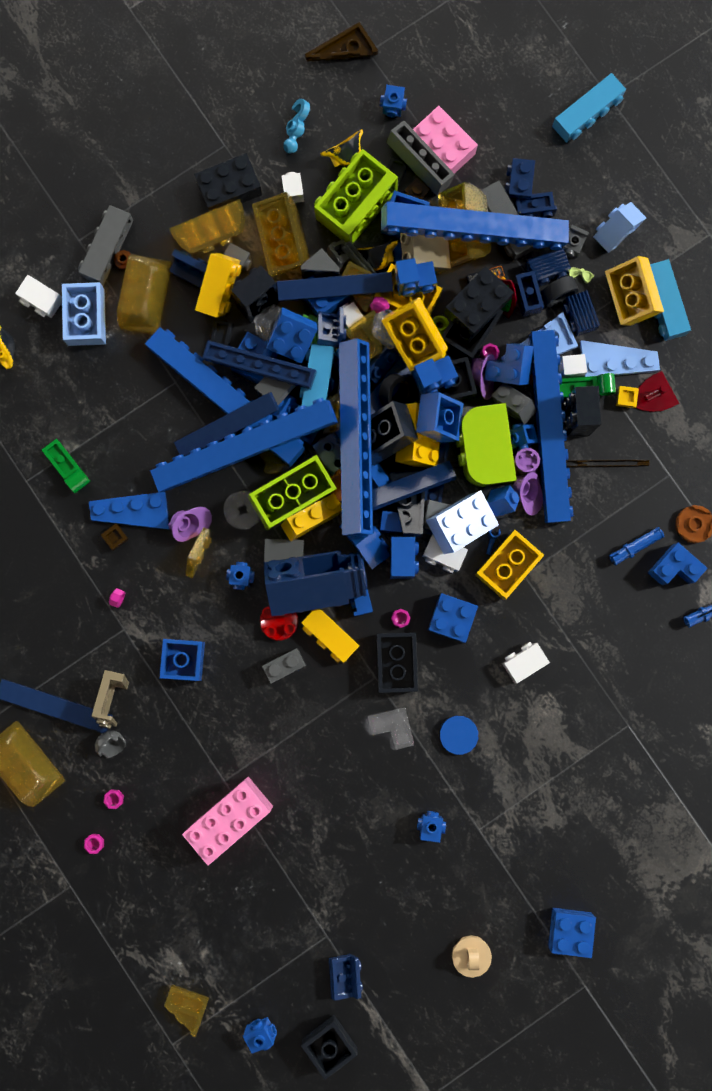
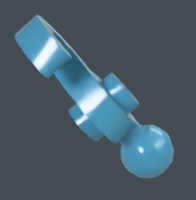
(295, 127)

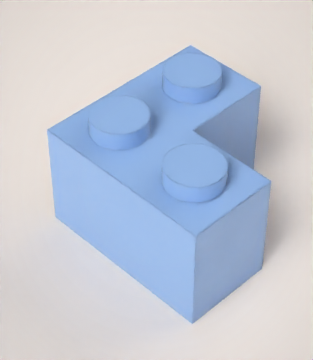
(621, 223)

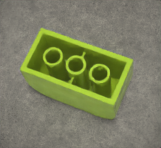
(486, 446)
(291, 492)

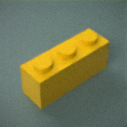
(311, 517)
(329, 635)

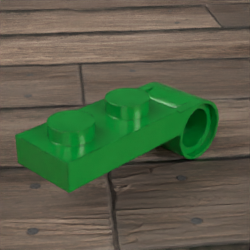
(605, 382)
(66, 466)

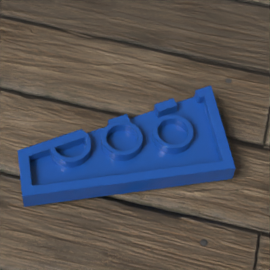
(137, 510)

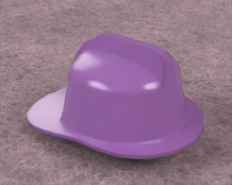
(478, 370)
(529, 492)
(189, 523)

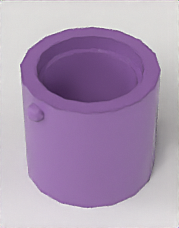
(526, 461)

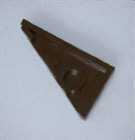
(347, 44)

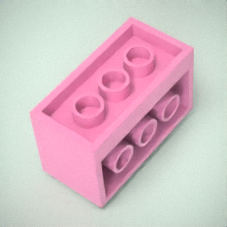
(228, 821)

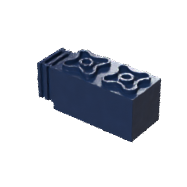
(314, 581)

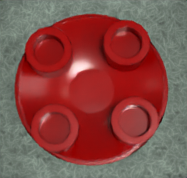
(278, 626)

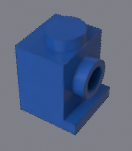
(362, 605)

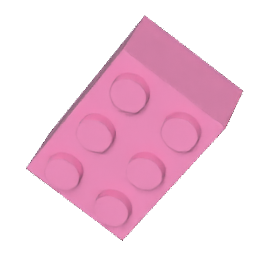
(446, 139)

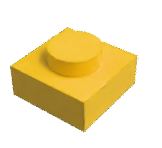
(627, 397)

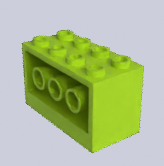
(355, 197)

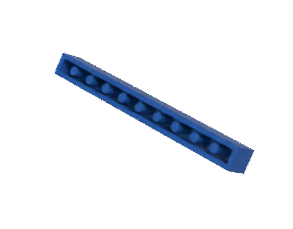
(474, 225)
(211, 385)
(550, 427)
(355, 438)
(244, 446)

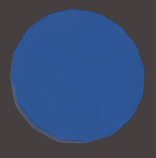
(458, 735)

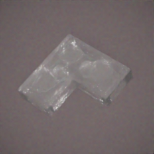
(393, 721)

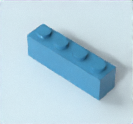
(589, 107)
(673, 321)
(320, 359)

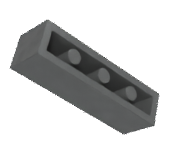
(420, 158)
(500, 203)
(106, 243)

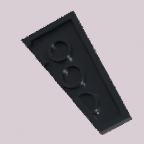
(412, 508)

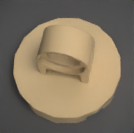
(471, 956)

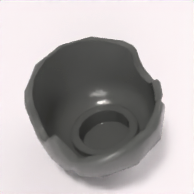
(109, 744)

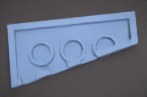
(562, 329)
(617, 359)

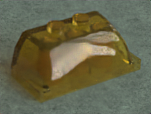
(465, 197)
(210, 228)
(281, 234)
(143, 294)
(26, 766)

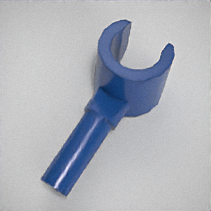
(492, 540)

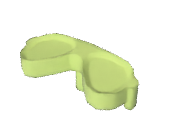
(586, 275)

